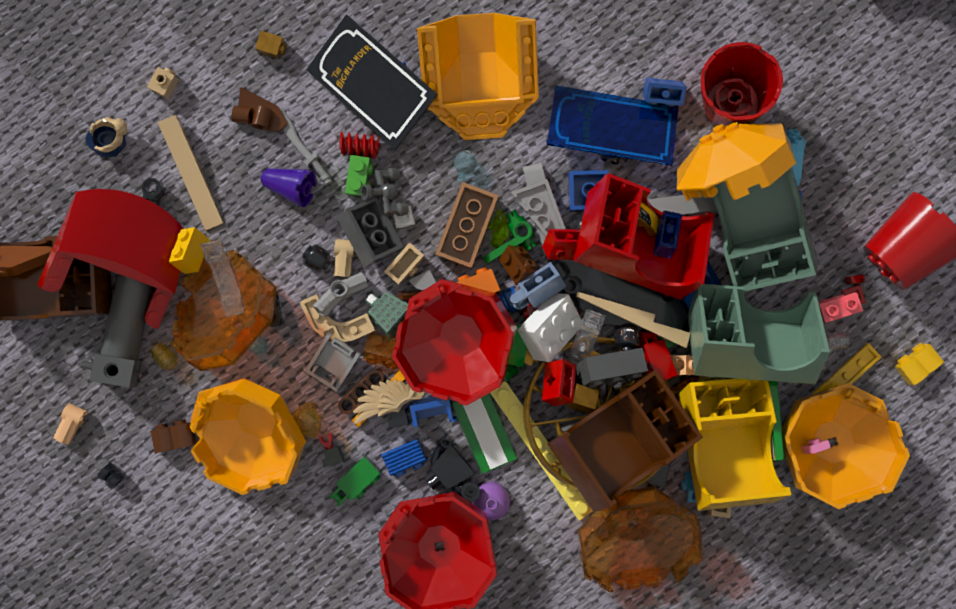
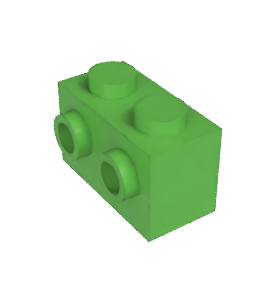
(358, 174)

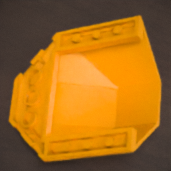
(480, 70)

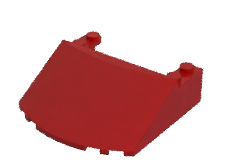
(119, 235)

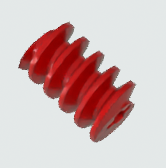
(360, 146)

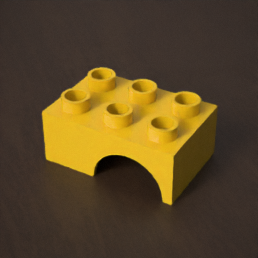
(734, 456)

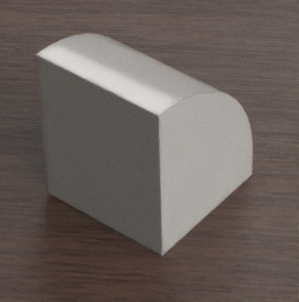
(423, 280)

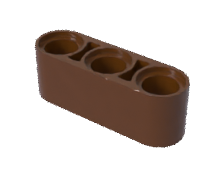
(353, 396)

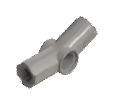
(330, 299)

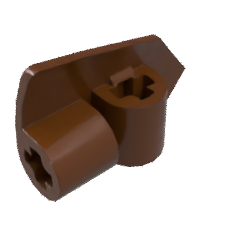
(257, 112)

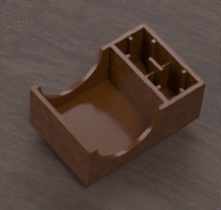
(83, 293)
(624, 441)

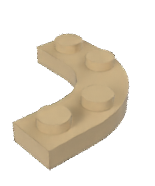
(342, 330)

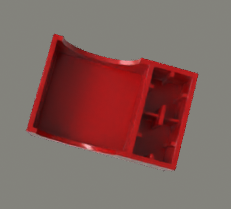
(620, 248)

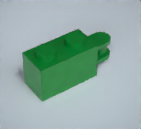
(357, 479)

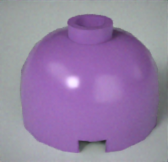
(493, 500)

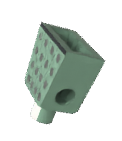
(387, 312)

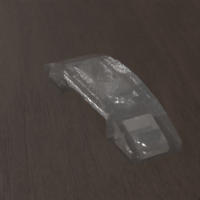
(224, 277)
(585, 337)

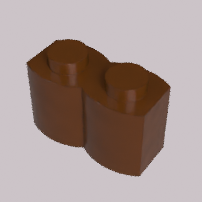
(172, 437)

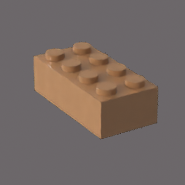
(467, 225)

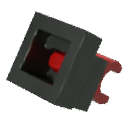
(332, 455)

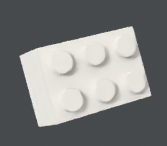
(550, 327)

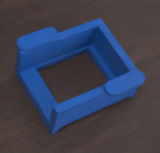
(430, 407)

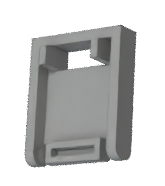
(336, 359)

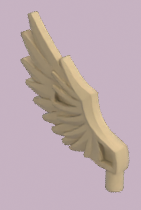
(385, 399)

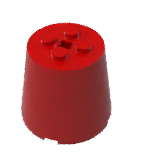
(743, 74)
(912, 242)

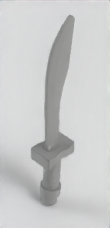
(312, 159)

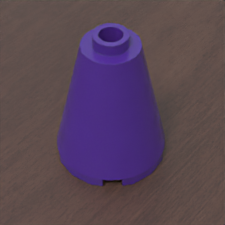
(290, 184)

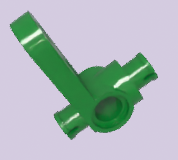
(515, 222)

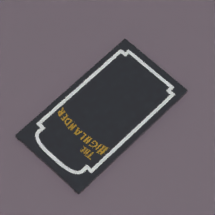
(371, 82)

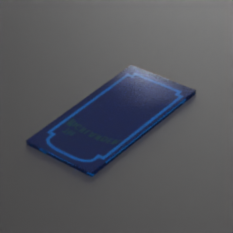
(612, 125)

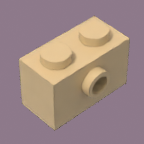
(405, 264)

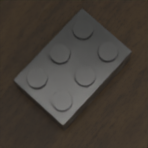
(370, 232)
(611, 368)

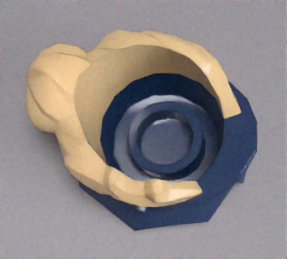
(107, 137)

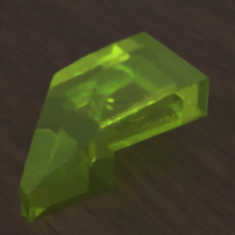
(500, 229)

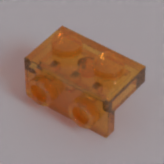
(379, 350)

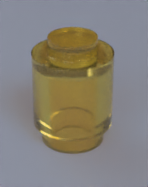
(164, 356)

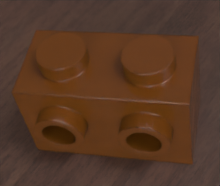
(518, 263)

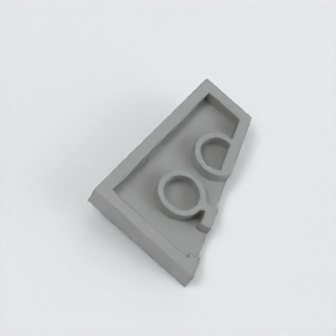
(540, 206)

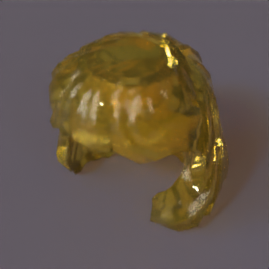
(308, 419)

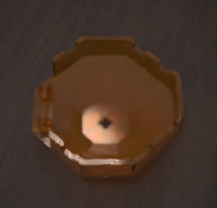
(202, 330)
(661, 542)

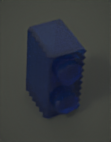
(667, 234)

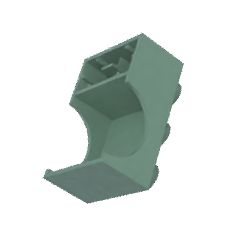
(766, 234)
(755, 344)

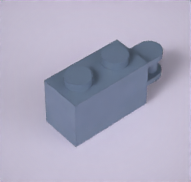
(538, 287)

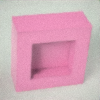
(815, 445)

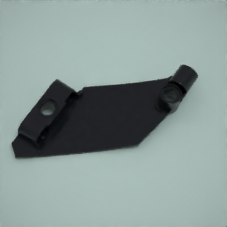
(614, 289)

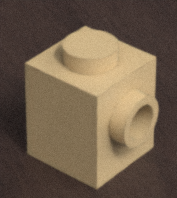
(163, 82)

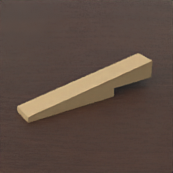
(190, 171)
(640, 318)

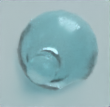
(465, 164)

